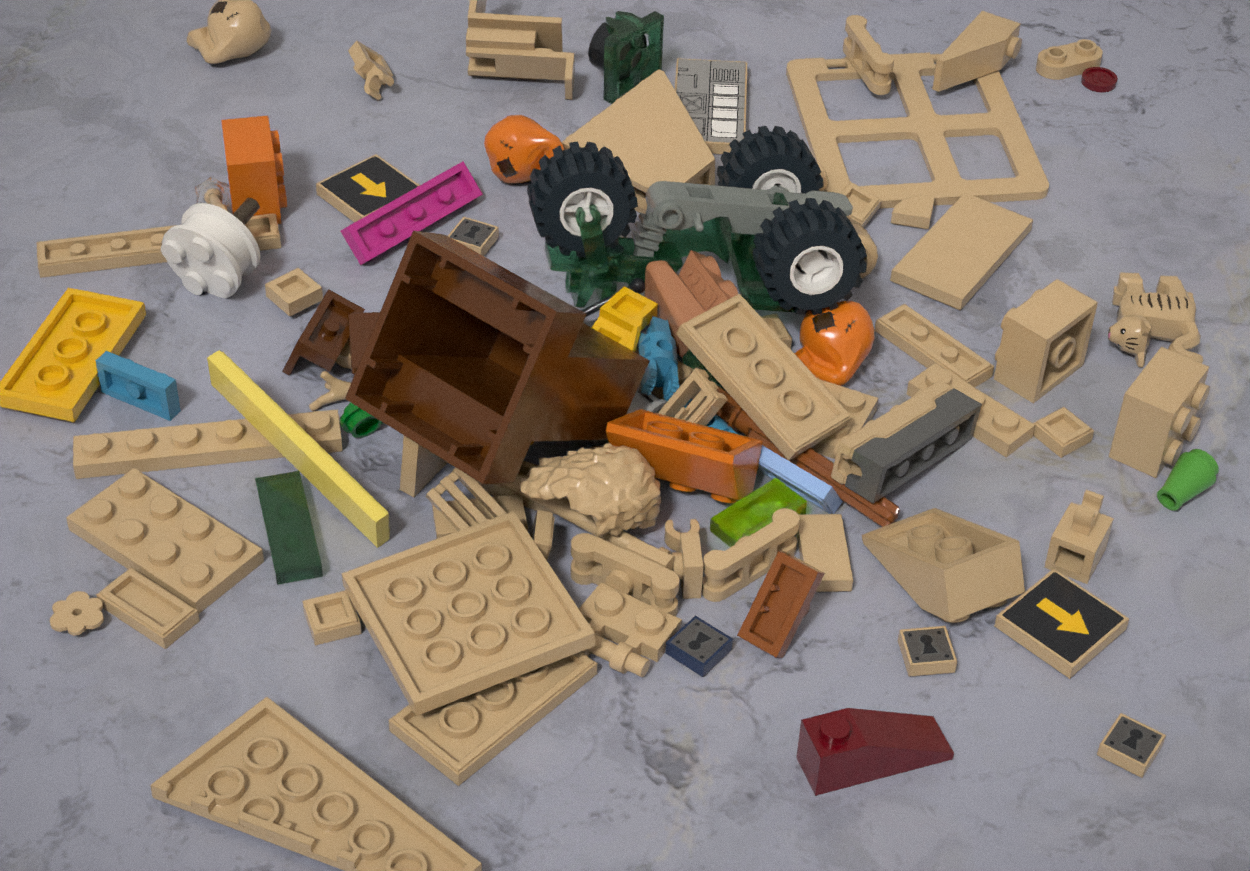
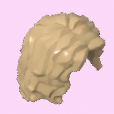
(602, 482)

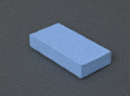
(799, 481)

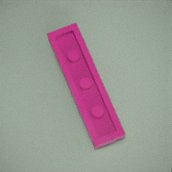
(411, 213)

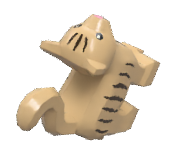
(1158, 315)

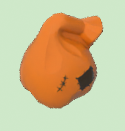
(517, 146)
(836, 341)

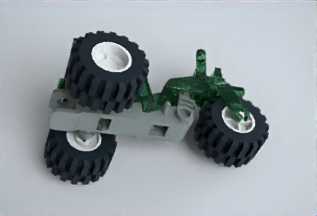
(763, 219)

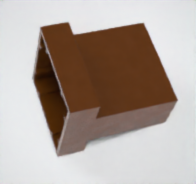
(487, 363)

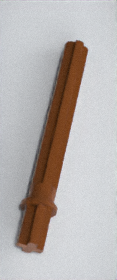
(881, 512)

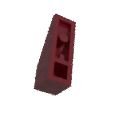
(866, 745)

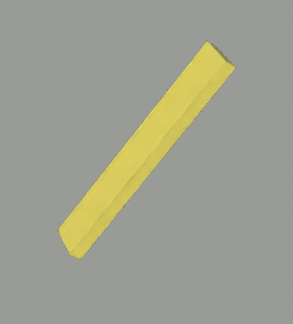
(299, 448)

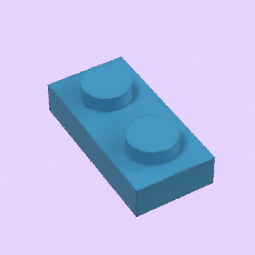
(138, 385)

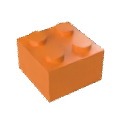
(254, 164)

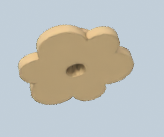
(77, 613)

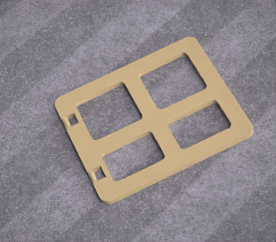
(922, 126)

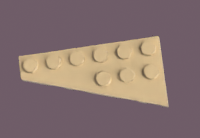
(303, 795)

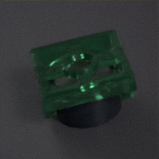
(623, 53)

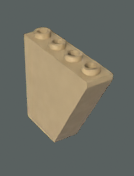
(651, 137)

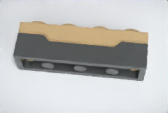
(905, 441)

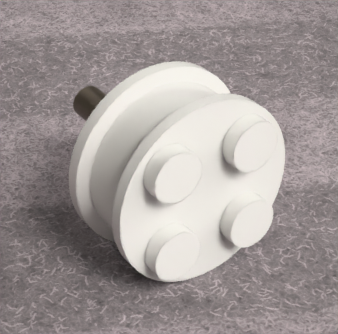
(212, 248)

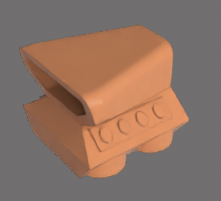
(686, 294)

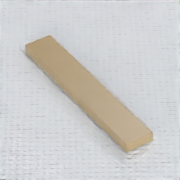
(128, 248)

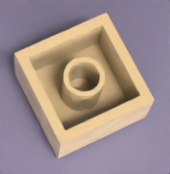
(1044, 340)
(1160, 412)

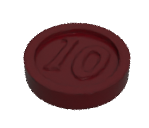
(1099, 79)

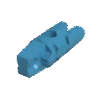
(661, 350)

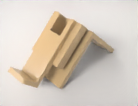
(517, 47)

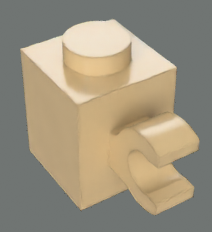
(1080, 539)

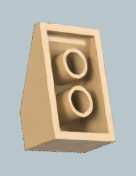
(949, 563)

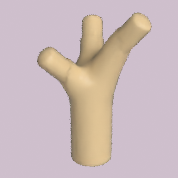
(337, 392)

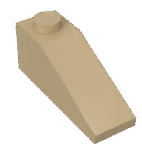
(978, 51)

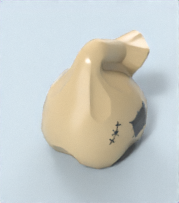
(231, 32)

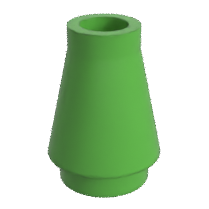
(1189, 477)

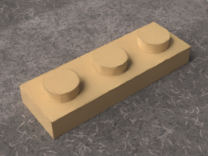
(996, 424)

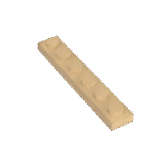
(191, 445)

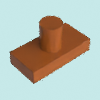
(780, 604)

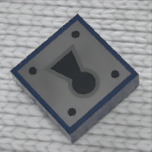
(699, 646)

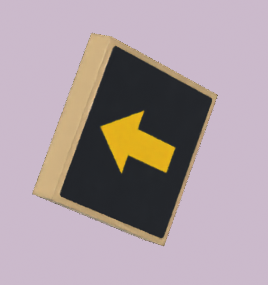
(364, 187)
(1061, 623)

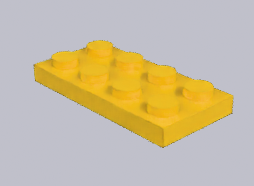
(58, 365)

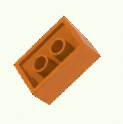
(690, 453)

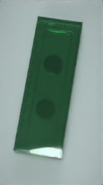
(288, 527)

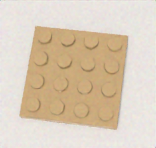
(467, 612)

